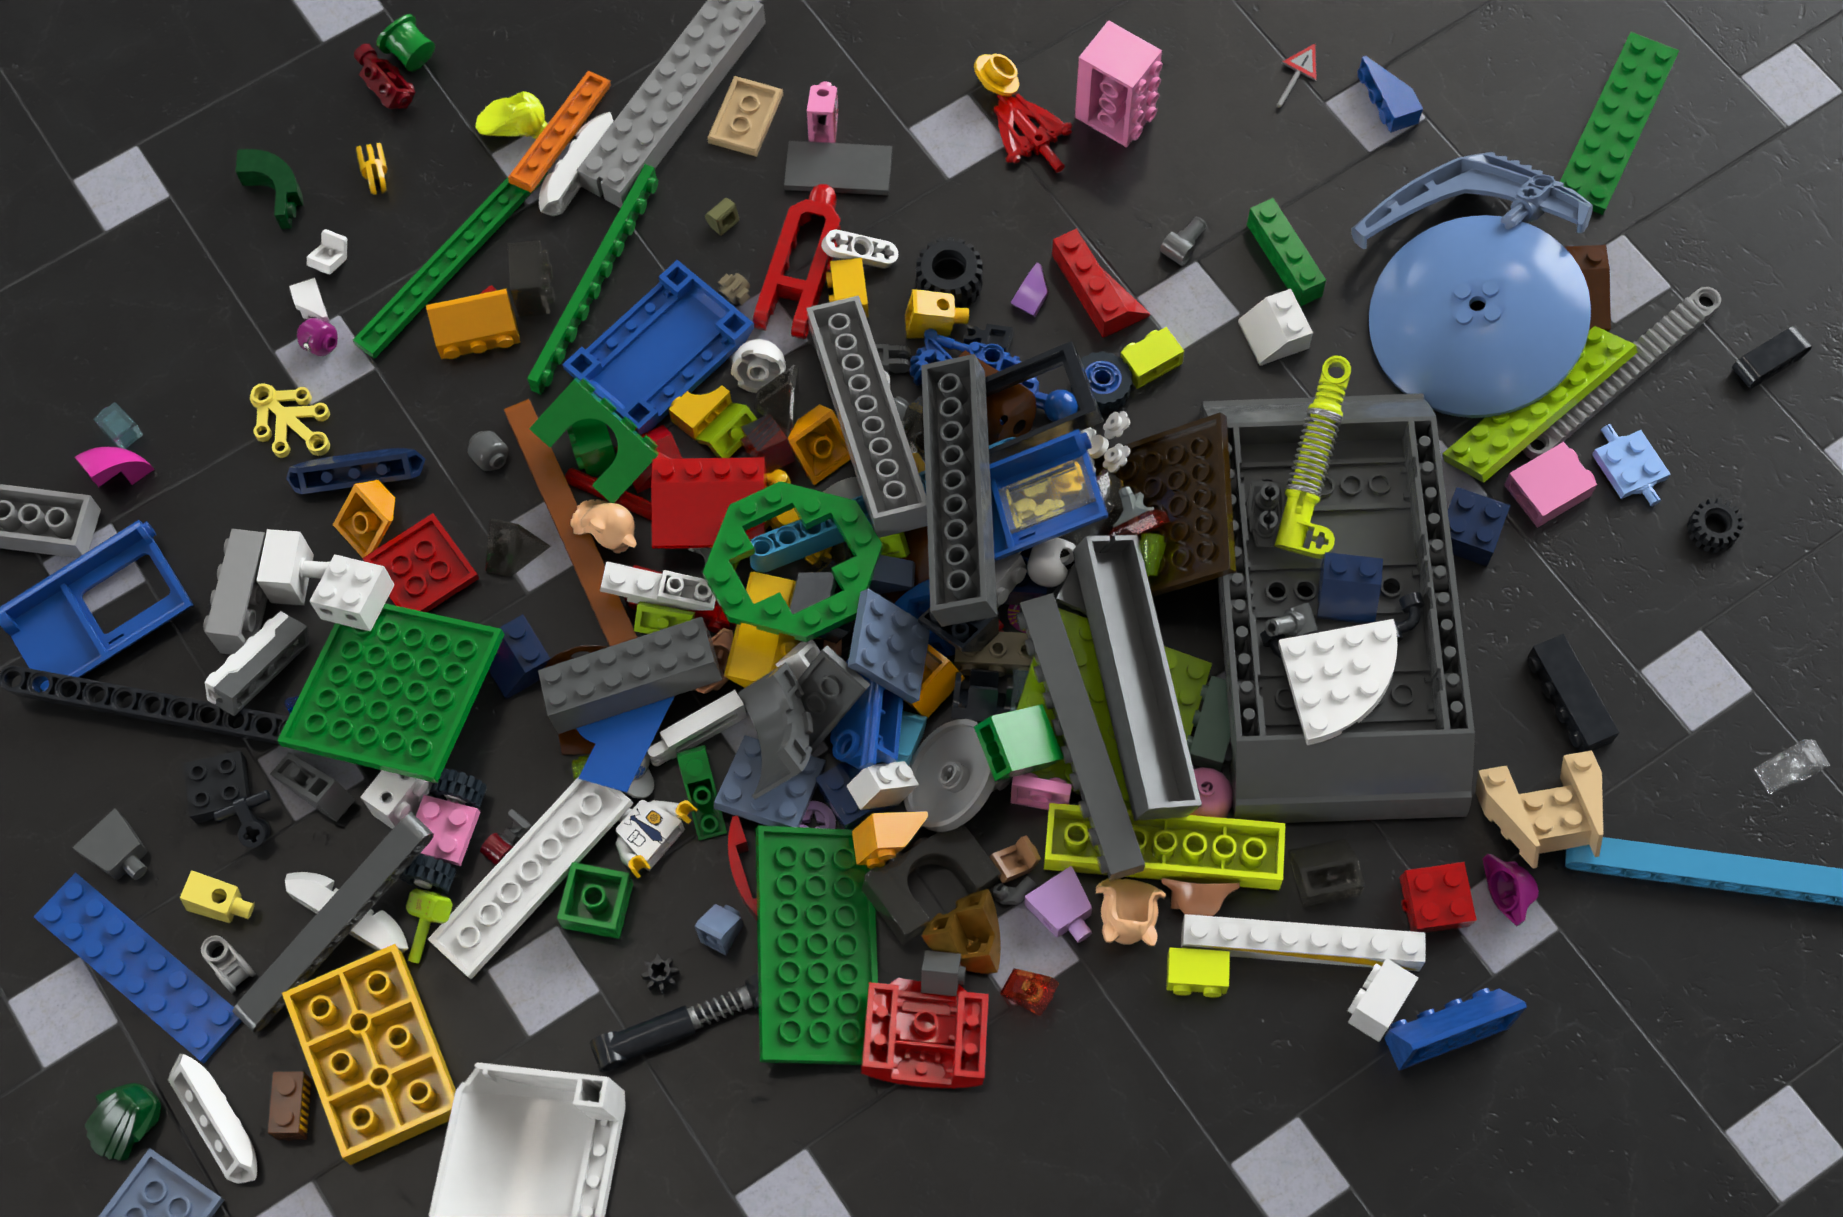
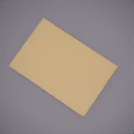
(745, 116)

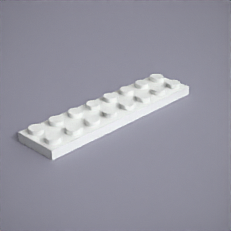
(528, 874)

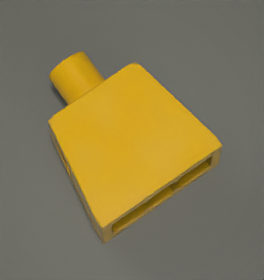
(932, 311)

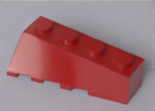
(1099, 293)

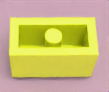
(1152, 356)
(1198, 971)

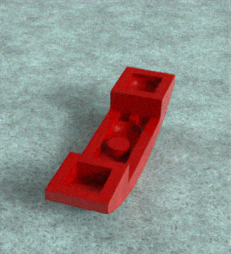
(736, 845)

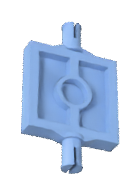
(1631, 464)

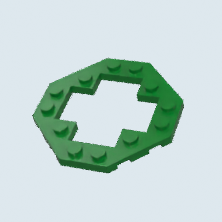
(773, 613)

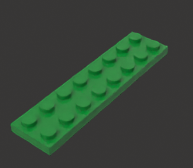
(1618, 119)

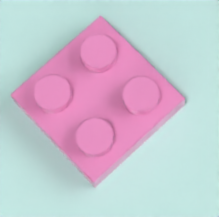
(1039, 792)

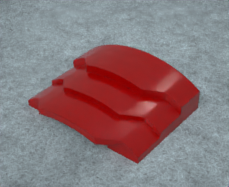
(924, 1036)

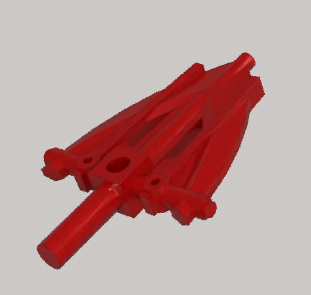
(1016, 111)

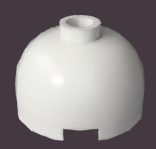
(757, 364)

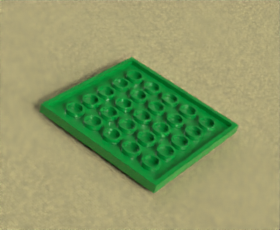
(393, 692)

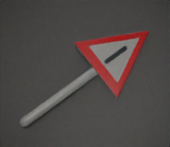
(1303, 63)

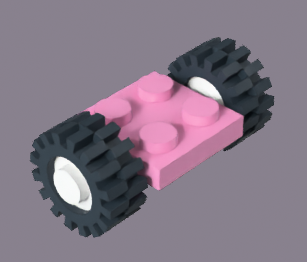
(452, 819)

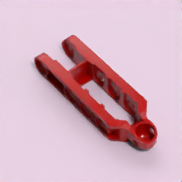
(808, 293)

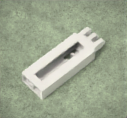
(698, 728)

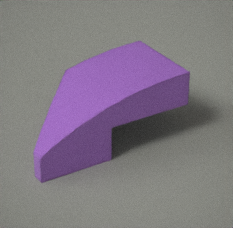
(1032, 291)

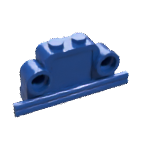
(869, 729)

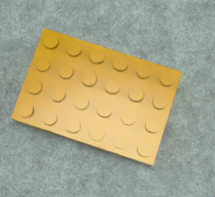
(371, 1053)

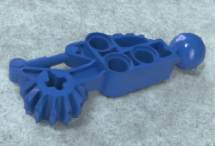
(1055, 405)

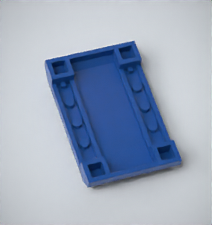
(662, 347)

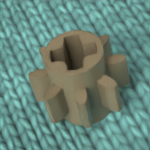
(734, 288)

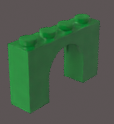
(580, 403)

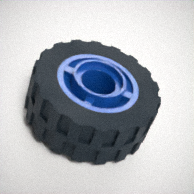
(1114, 373)

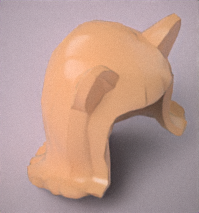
(607, 522)
(1129, 911)

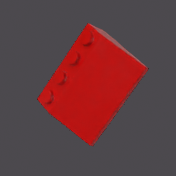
(694, 496)

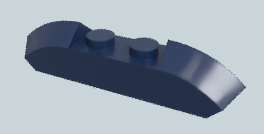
(355, 468)

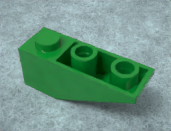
(701, 792)

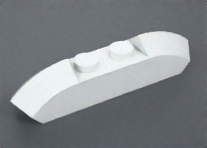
(564, 183)
(374, 930)
(214, 1119)

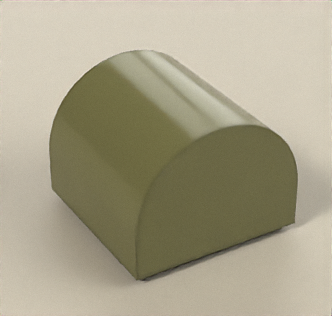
(722, 216)

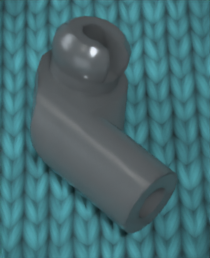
(1013, 895)

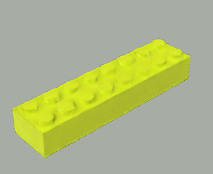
(1177, 848)

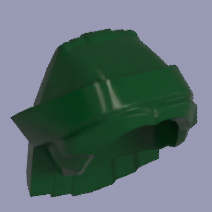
(122, 1119)

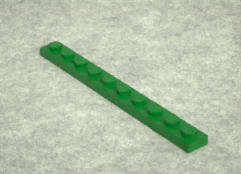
(441, 268)
(590, 284)

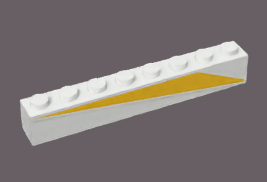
(1304, 942)

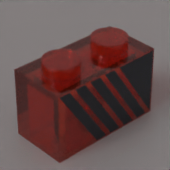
(767, 440)

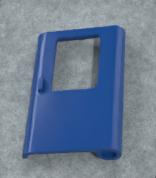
(57, 627)

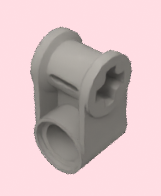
(230, 966)

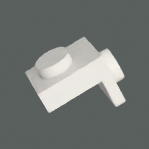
(330, 253)

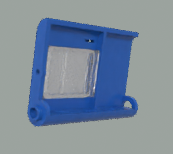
(1044, 494)

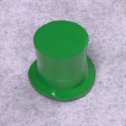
(406, 43)

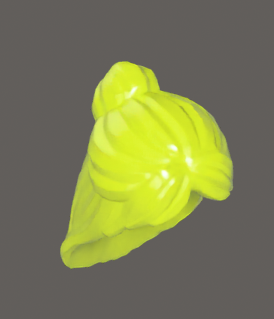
(512, 117)

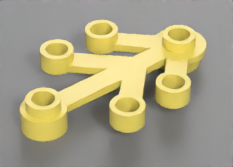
(288, 416)

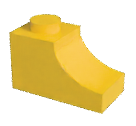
(696, 412)

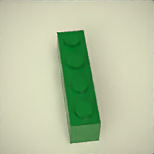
(1286, 251)

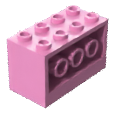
(1118, 84)

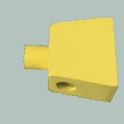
(204, 893)

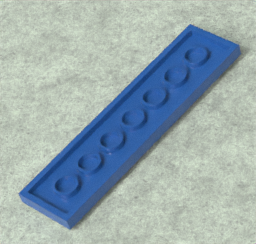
(139, 967)

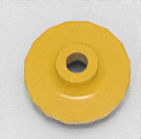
(997, 74)

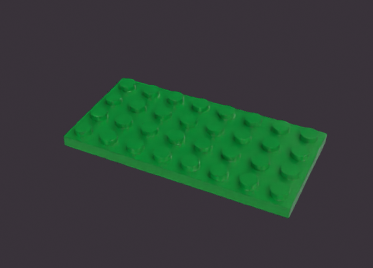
(812, 946)

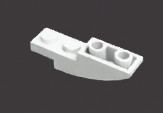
(662, 589)

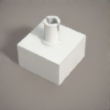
(287, 567)

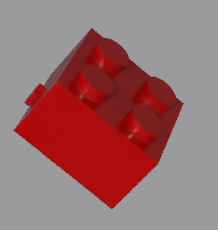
(1437, 898)

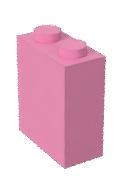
(1551, 484)

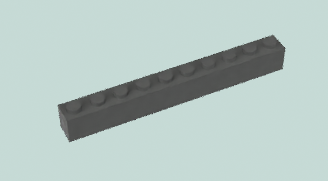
(1081, 738)

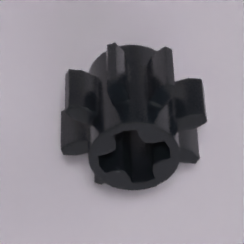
(660, 981)

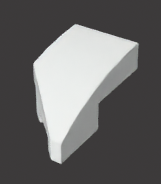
(309, 300)

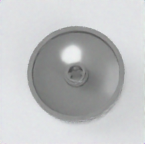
(950, 776)

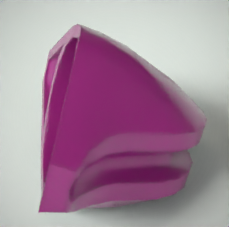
(1510, 887)

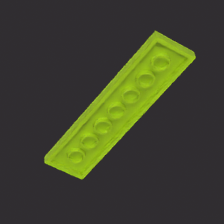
(1503, 436)

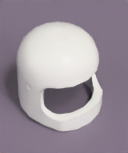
(1045, 564)

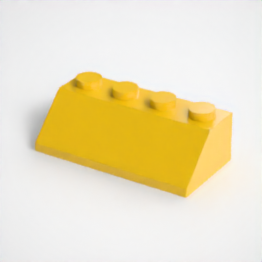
(753, 650)

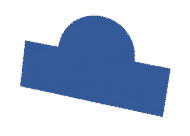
(621, 744)

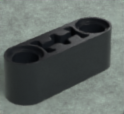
(1771, 357)

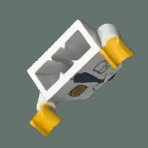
(649, 832)

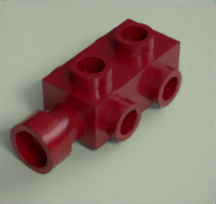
(383, 78)

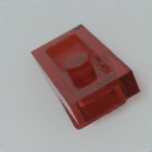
(1029, 990)

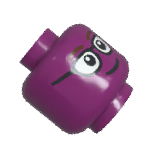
(317, 337)

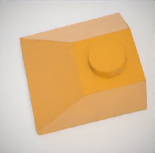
(819, 443)
(366, 516)

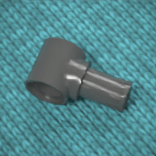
(1181, 245)
(1295, 622)

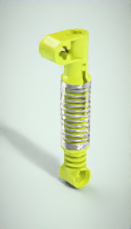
(1310, 467)

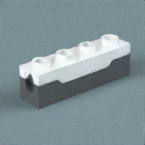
(256, 663)

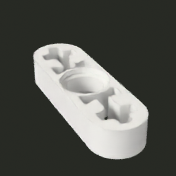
(871, 245)

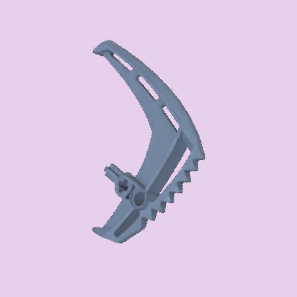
(1483, 175)

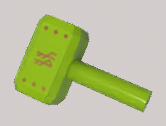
(429, 908)

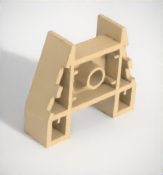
(1548, 817)

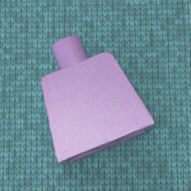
(1061, 905)

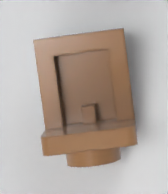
(1016, 859)

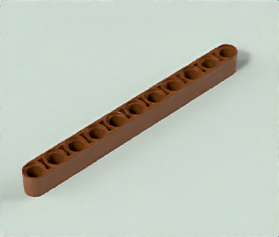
(561, 507)

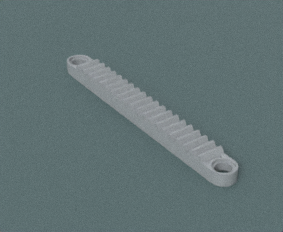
(1650, 349)

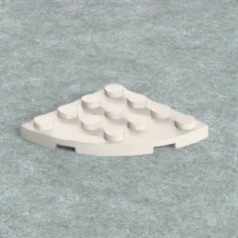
(1339, 675)

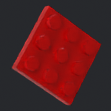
(423, 566)

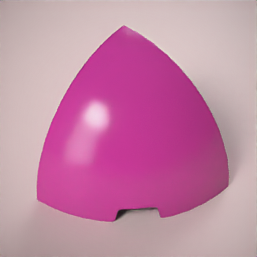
(106, 462)

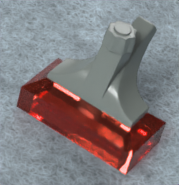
(1136, 517)

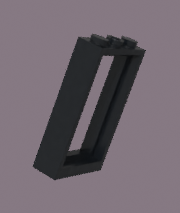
(1087, 416)

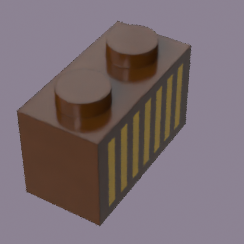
(290, 1106)

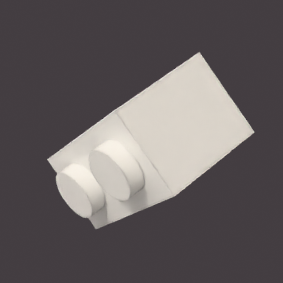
(882, 785)

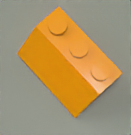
(473, 324)

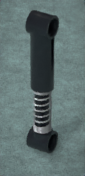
(616, 1048)

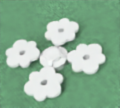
(1116, 455)

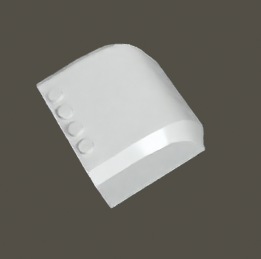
(529, 1144)

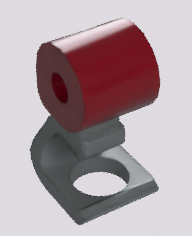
(498, 845)

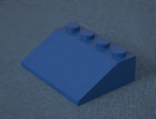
(1452, 1027)

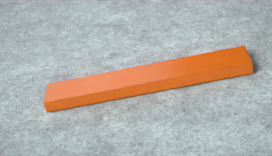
(559, 131)

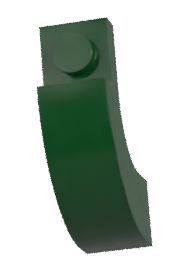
(266, 169)

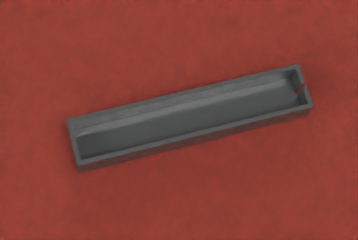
(1136, 678)

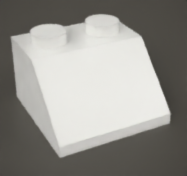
(1276, 328)

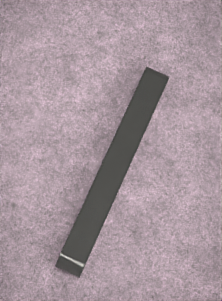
(333, 922)

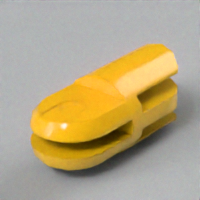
(373, 168)

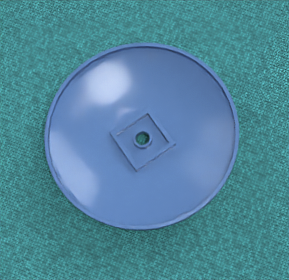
(1489, 357)

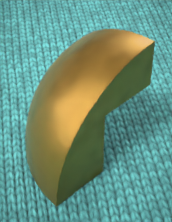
(968, 931)

